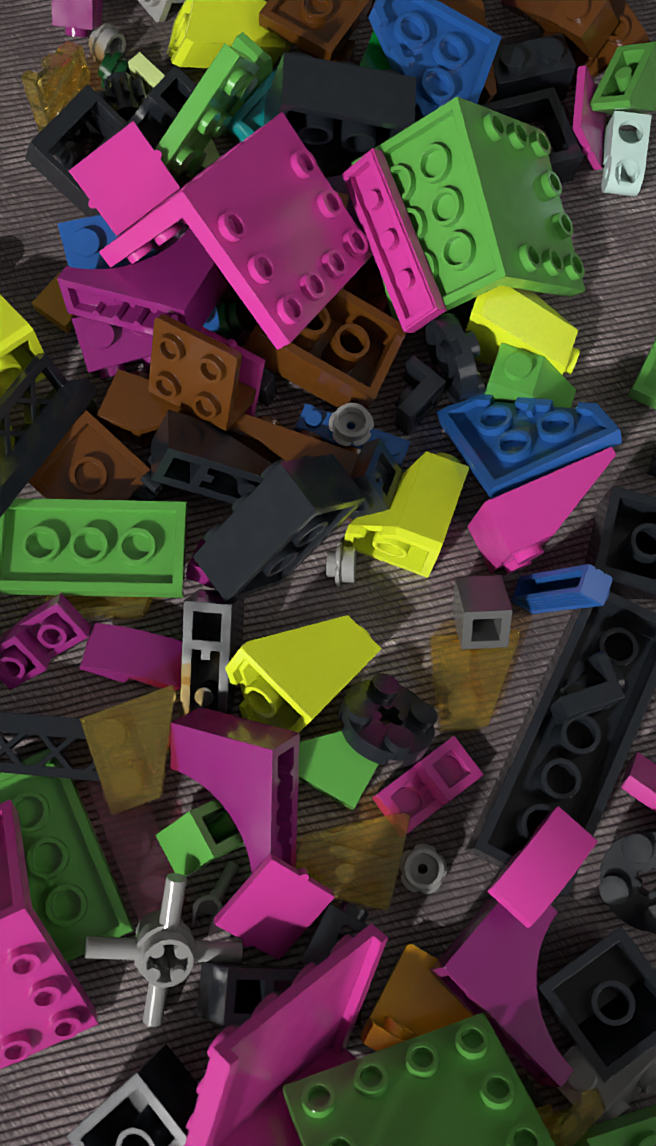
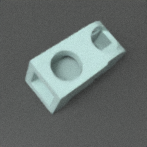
(625, 153)

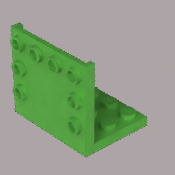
(484, 203)
(421, 1092)

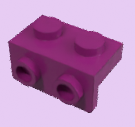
(111, 346)

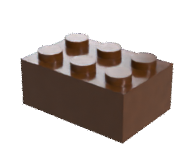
(339, 353)

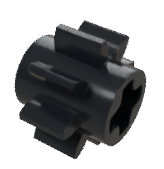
(123, 93)

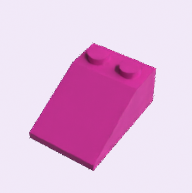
(520, 521)

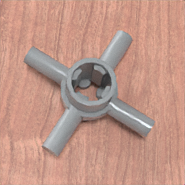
(159, 965)

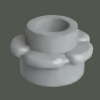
(106, 40)
(354, 414)
(342, 564)
(435, 871)

